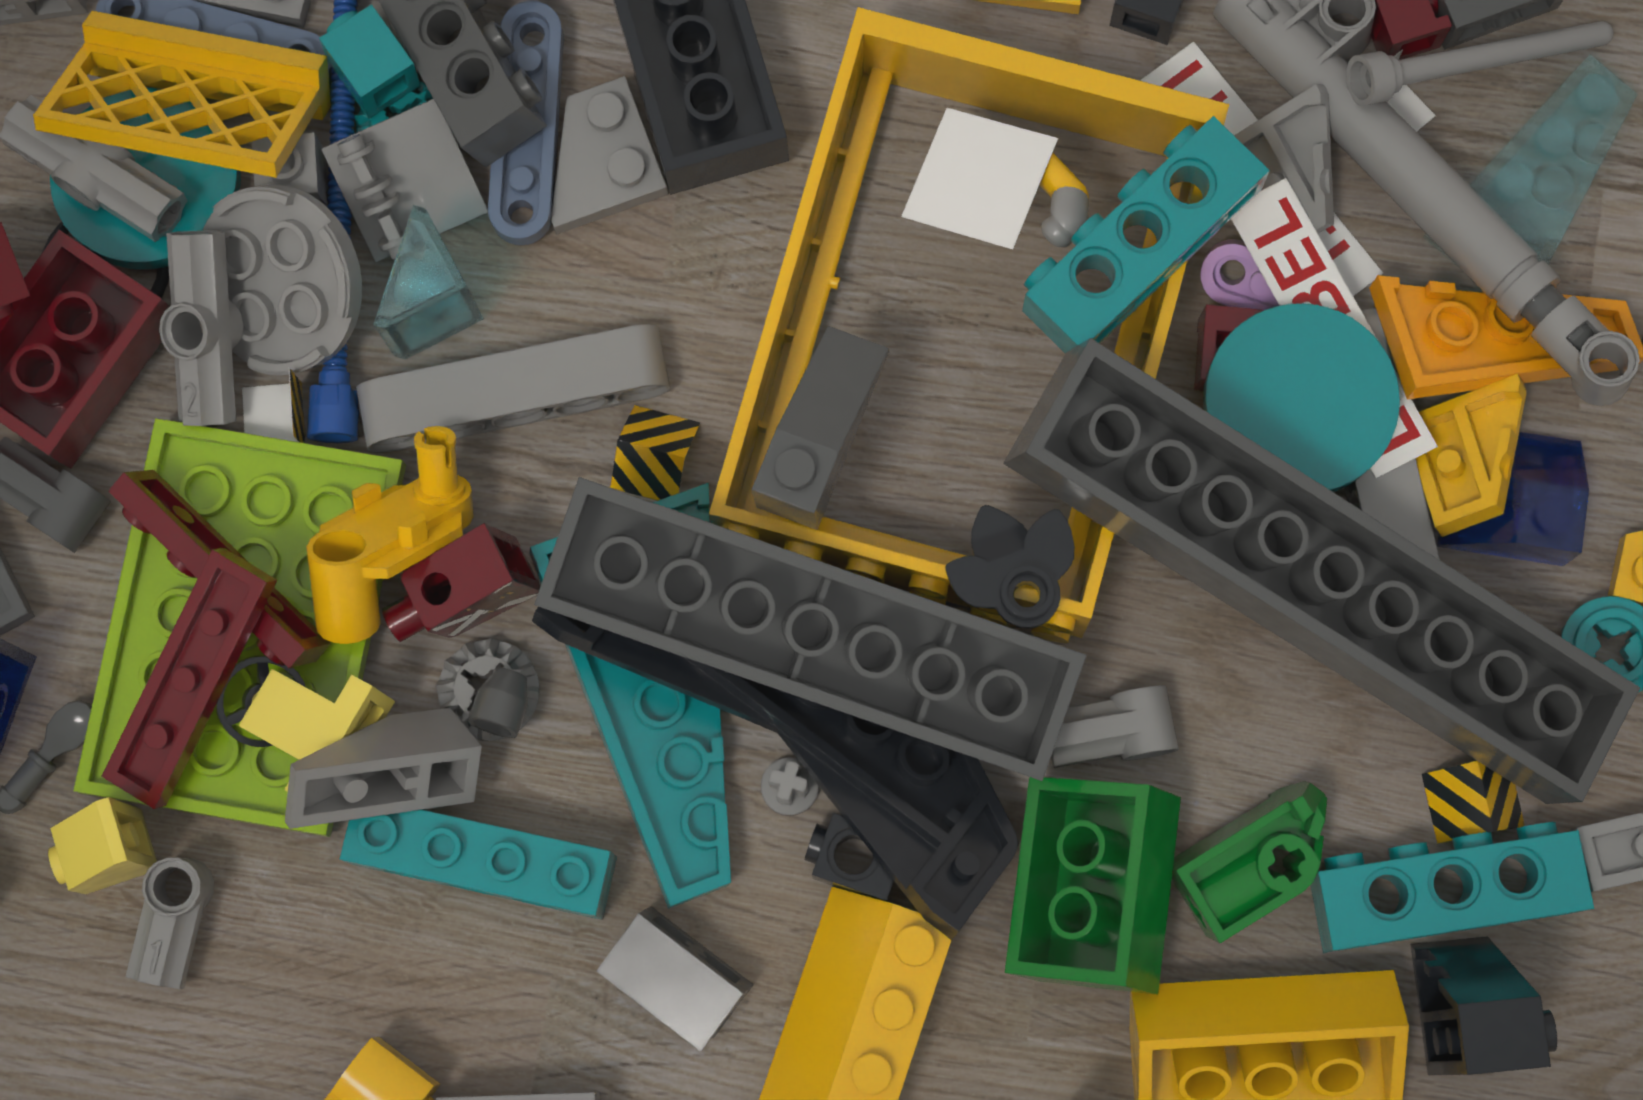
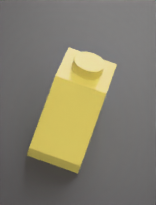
(101, 846)

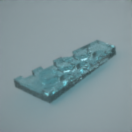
(1555, 157)

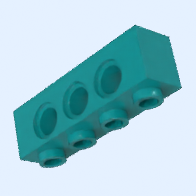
(1207, 158)
(483, 859)
(1554, 887)

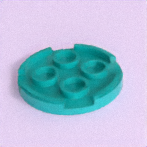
(122, 244)
(1307, 390)

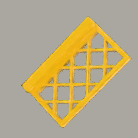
(187, 68)

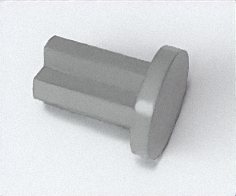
(788, 787)

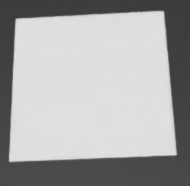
(979, 178)

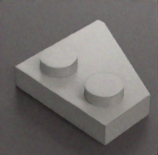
(603, 158)

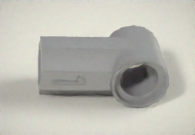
(1128, 725)
(166, 929)

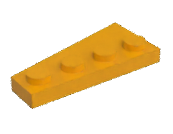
(1463, 341)

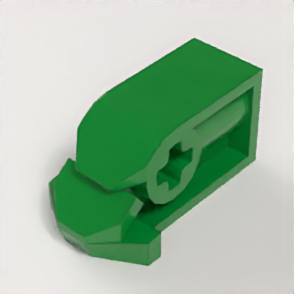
(1228, 872)

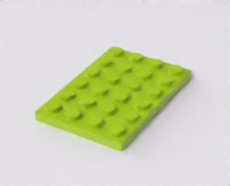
(268, 505)

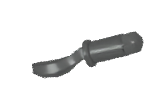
(63, 734)

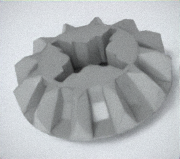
(481, 660)

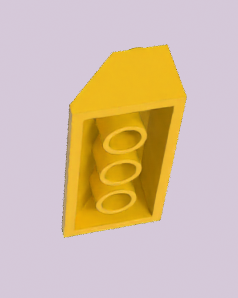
(858, 1003)
(1271, 1039)

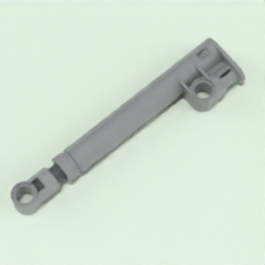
(1306, 48)

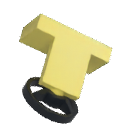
(296, 717)

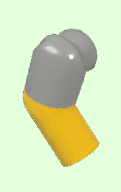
(1068, 203)

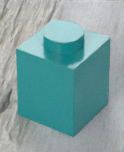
(369, 60)

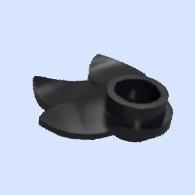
(1013, 557)

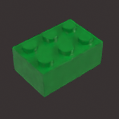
(1093, 884)

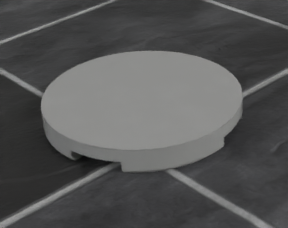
(288, 277)

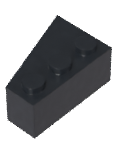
(1478, 1010)

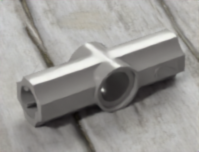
(96, 173)
(201, 359)

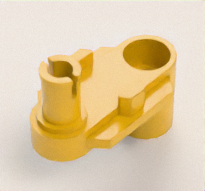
(384, 537)

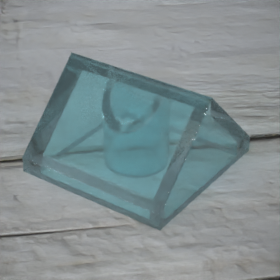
(424, 292)

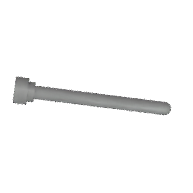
(1378, 76)

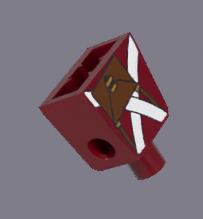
(485, 579)

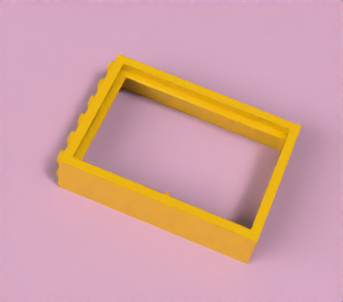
(986, 76)

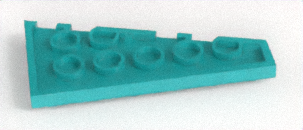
(663, 755)

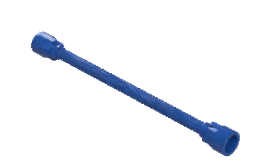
(333, 403)

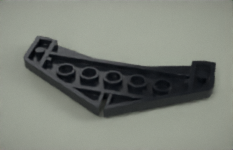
(909, 800)

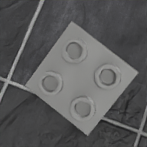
(404, 165)

